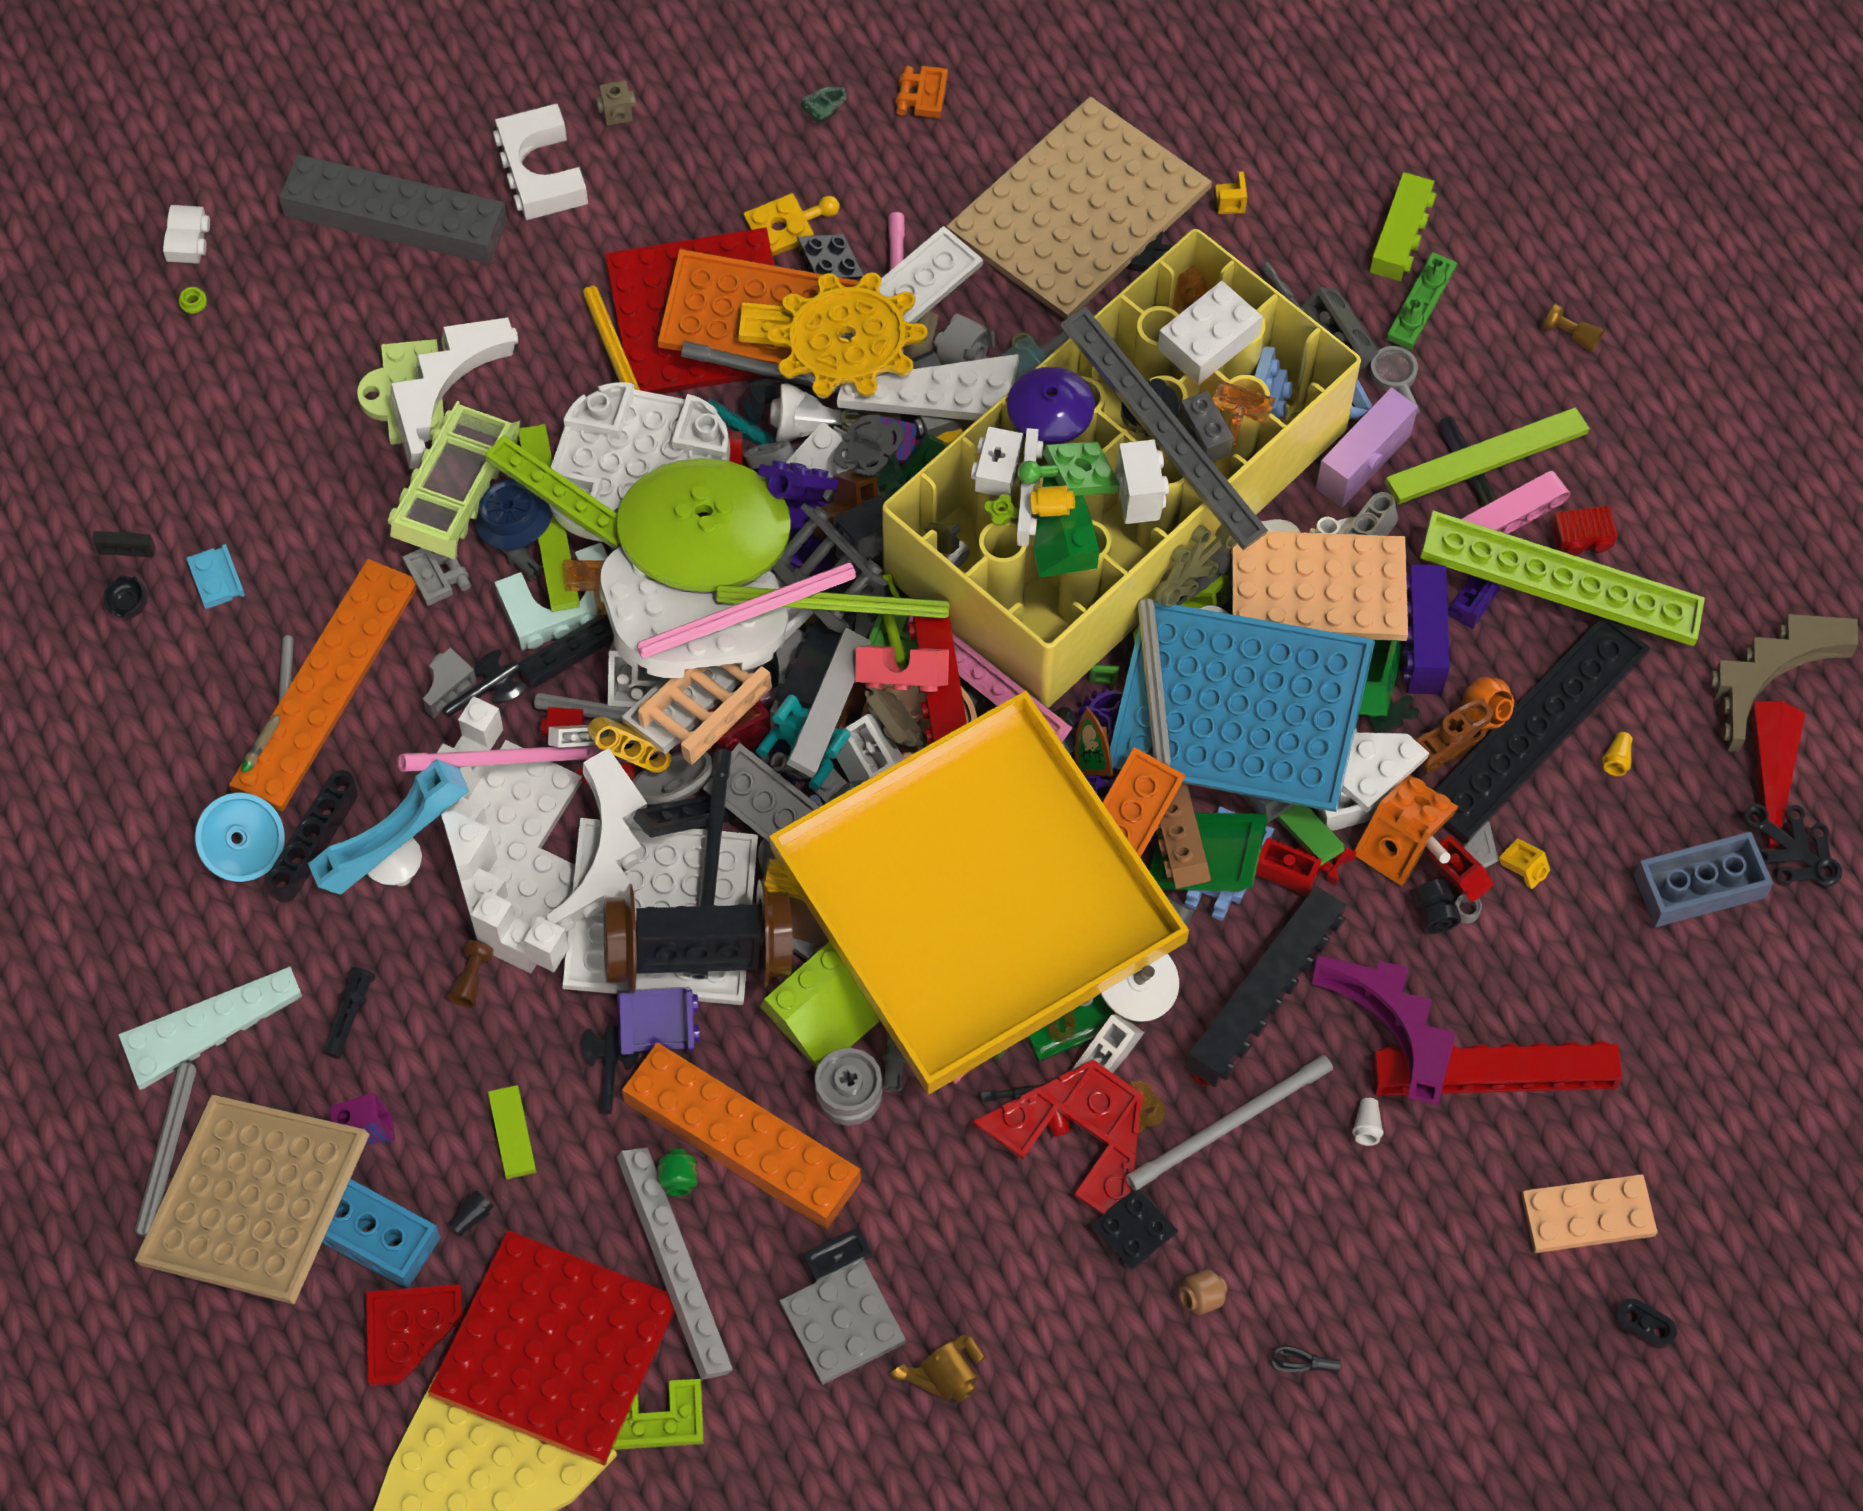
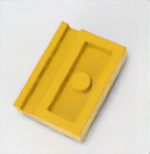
(758, 319)

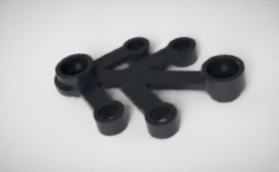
(1796, 848)

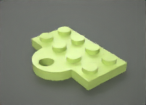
(398, 366)

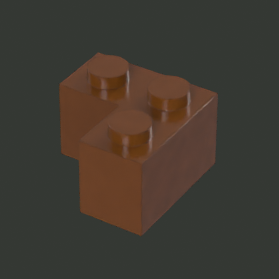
(850, 492)

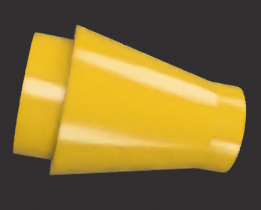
(1618, 757)

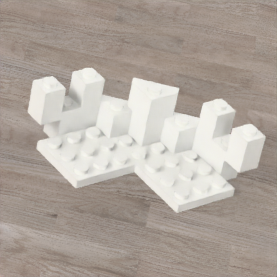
(498, 845)

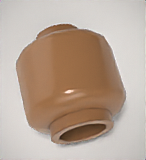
(1203, 1292)

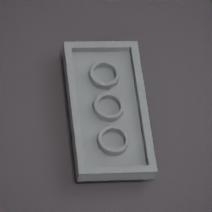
(761, 794)

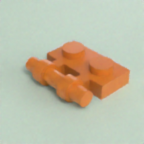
(930, 92)

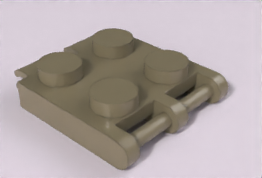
(895, 717)

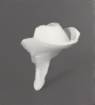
(799, 414)

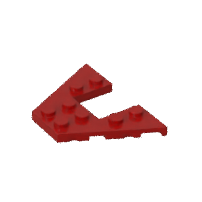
(1093, 1101)

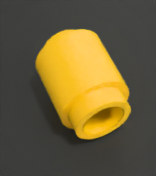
(1052, 501)

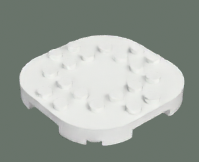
(626, 434)
(645, 608)

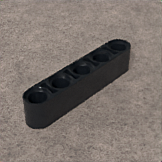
(312, 822)

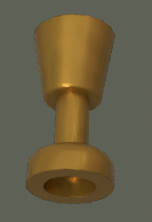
(1583, 333)

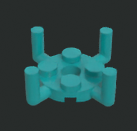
(790, 719)

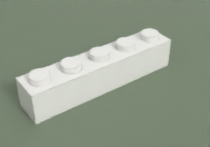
(573, 736)

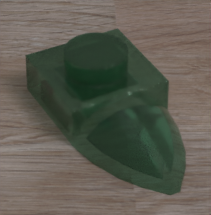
(824, 102)

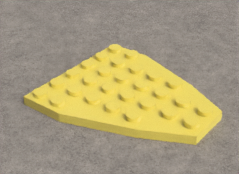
(477, 1465)

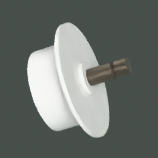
(1145, 993)

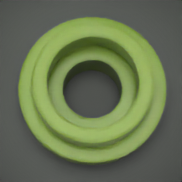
(192, 294)

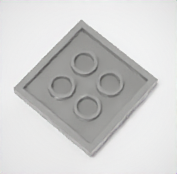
(842, 1322)

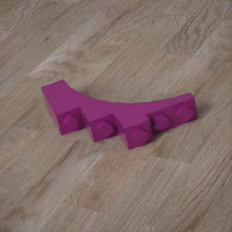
(1405, 1015)

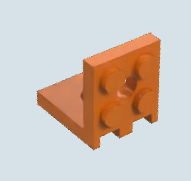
(1407, 819)

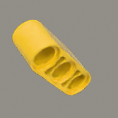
(617, 739)

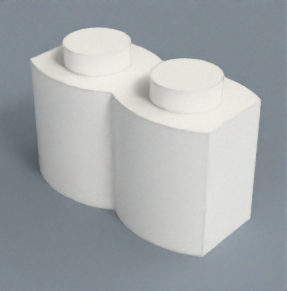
(185, 234)

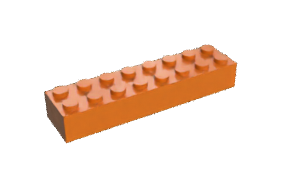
(742, 1136)

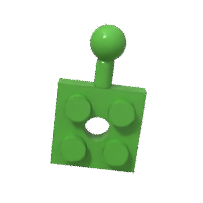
(1065, 465)

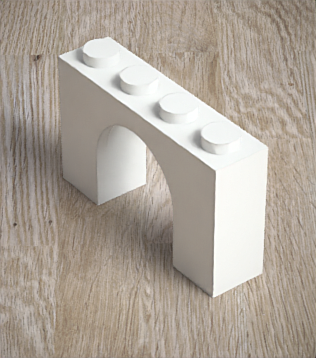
(537, 193)

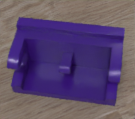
(1473, 601)

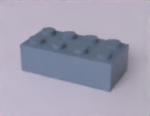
(1703, 879)

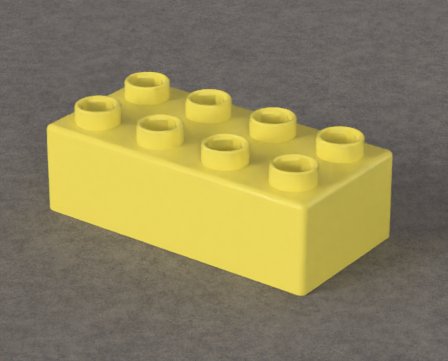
(1062, 625)

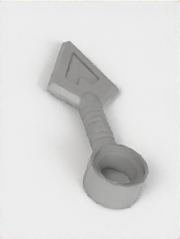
(1484, 851)

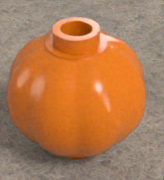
(1496, 695)

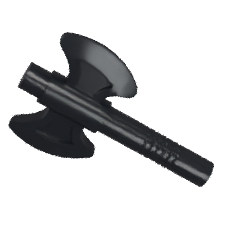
(496, 678)
(608, 1049)

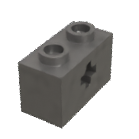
(1206, 425)

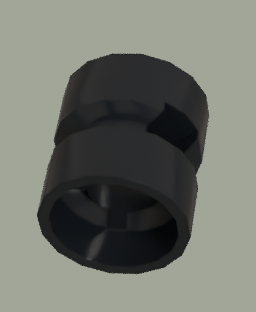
(1437, 908)

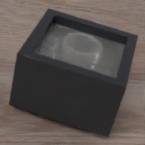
(863, 530)

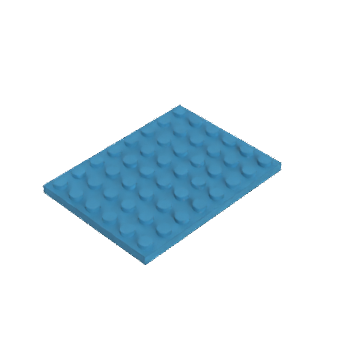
(1250, 704)

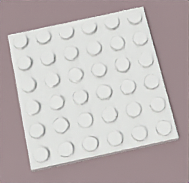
(663, 877)

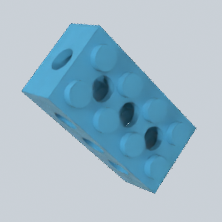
(391, 1224)

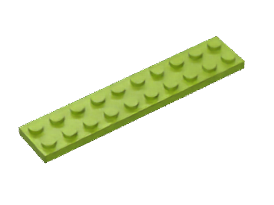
(1563, 578)

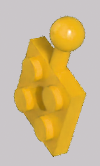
(788, 212)

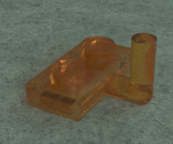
(1241, 403)

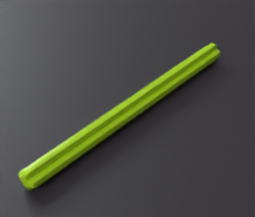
(844, 602)

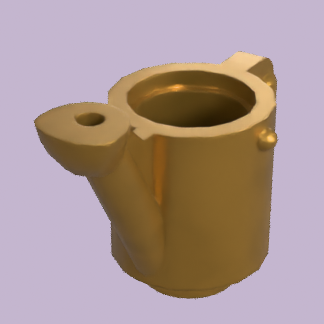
(946, 1370)

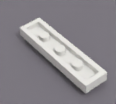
(1026, 523)

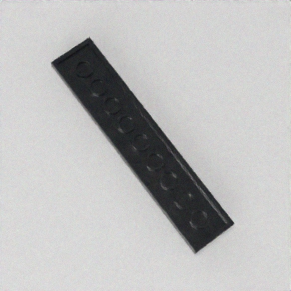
(1540, 724)

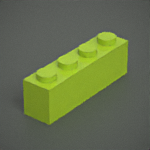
(1402, 227)

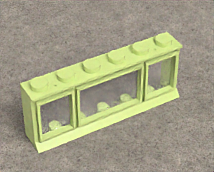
(450, 481)

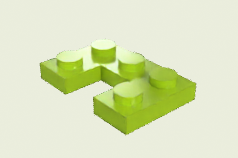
(674, 1428)

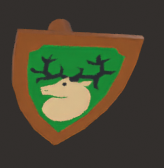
(1092, 747)

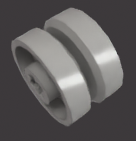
(848, 1086)

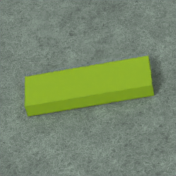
(512, 1132)

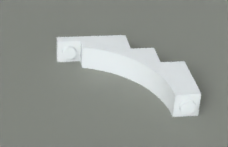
(464, 349)

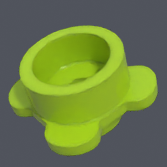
(1001, 517)

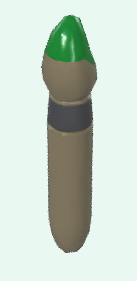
(262, 740)

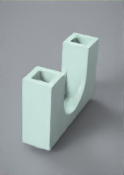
(536, 624)

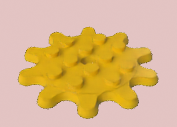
(837, 310)

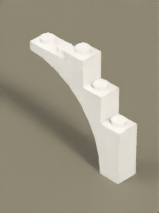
(618, 847)

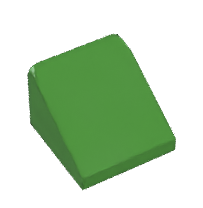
(1104, 674)

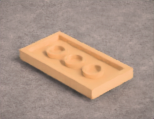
(1589, 1213)

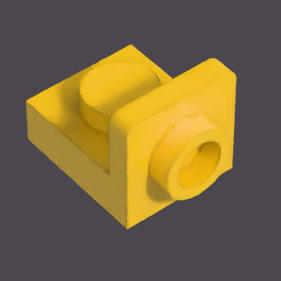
(1526, 861)

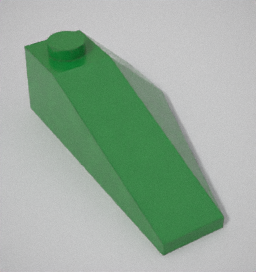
(1066, 541)

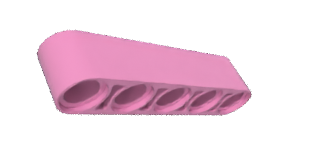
(1522, 504)

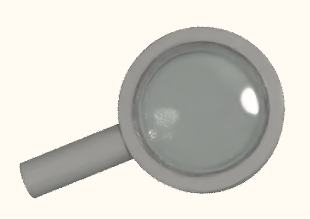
(1395, 369)

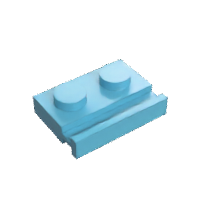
(215, 576)

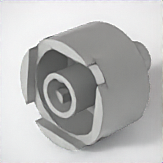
(963, 341)

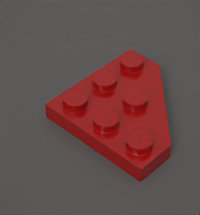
(407, 1328)

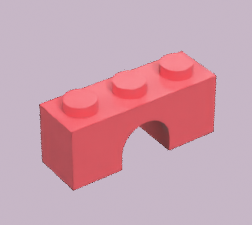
(878, 666)

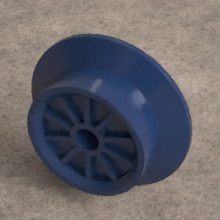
(511, 516)

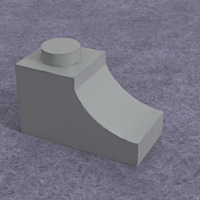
(450, 680)

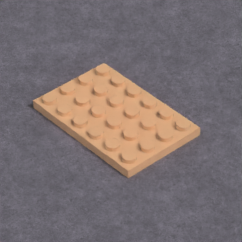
(1324, 583)

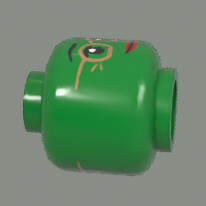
(677, 1172)

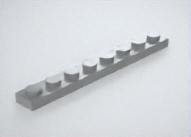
(674, 1263)

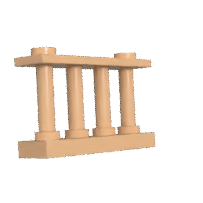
(714, 723)

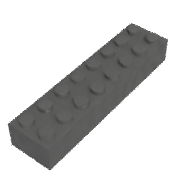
(393, 209)

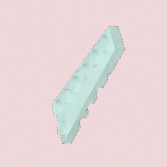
(183, 1035)

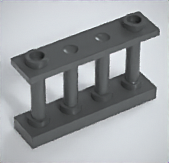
(790, 575)

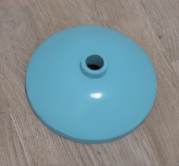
(259, 831)

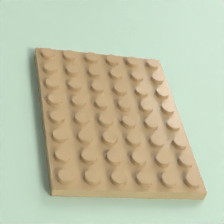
(1079, 207)

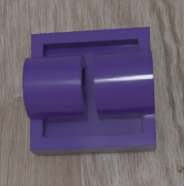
(796, 481)

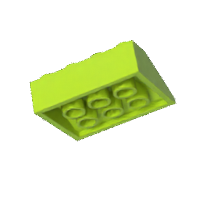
(821, 1007)

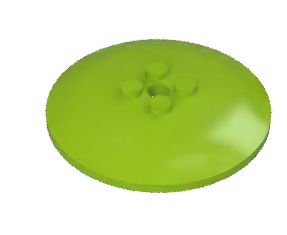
(698, 553)

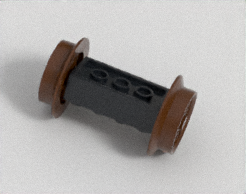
(697, 937)

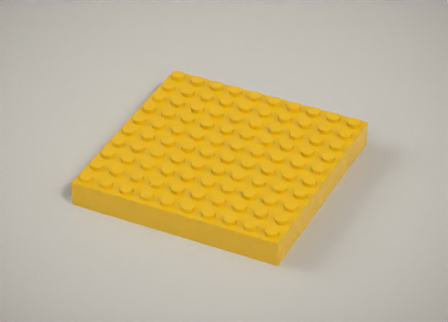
(978, 891)

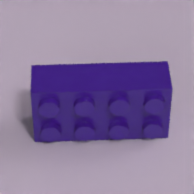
(1427, 631)

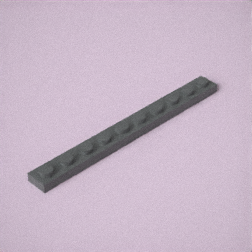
(1164, 428)

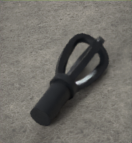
(1314, 1362)

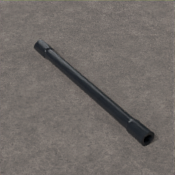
(720, 775)

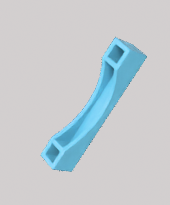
(429, 797)

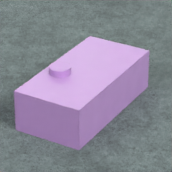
(1366, 447)

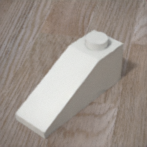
(1112, 1043)

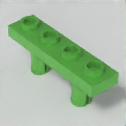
(1421, 301)

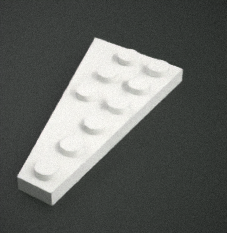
(942, 391)

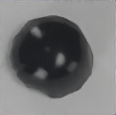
(125, 597)

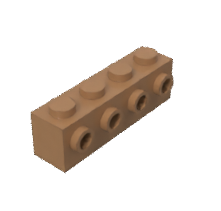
(1182, 842)

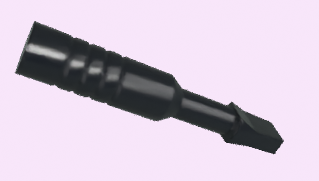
(1016, 1092)

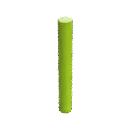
(894, 640)

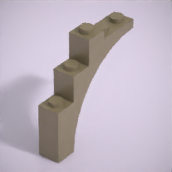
(1798, 642)

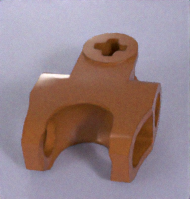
(1454, 735)

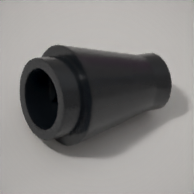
(471, 1211)

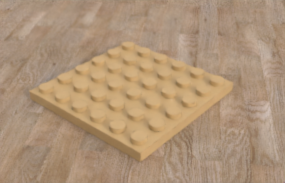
(252, 1198)

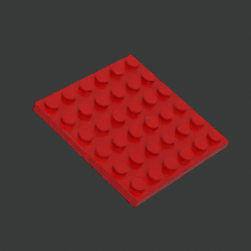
(640, 294)
(554, 1347)

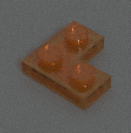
(584, 576)

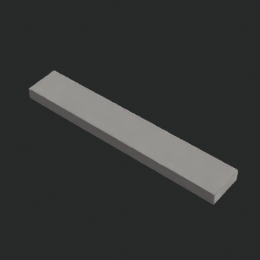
(827, 705)

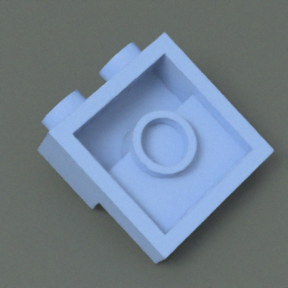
(1275, 379)

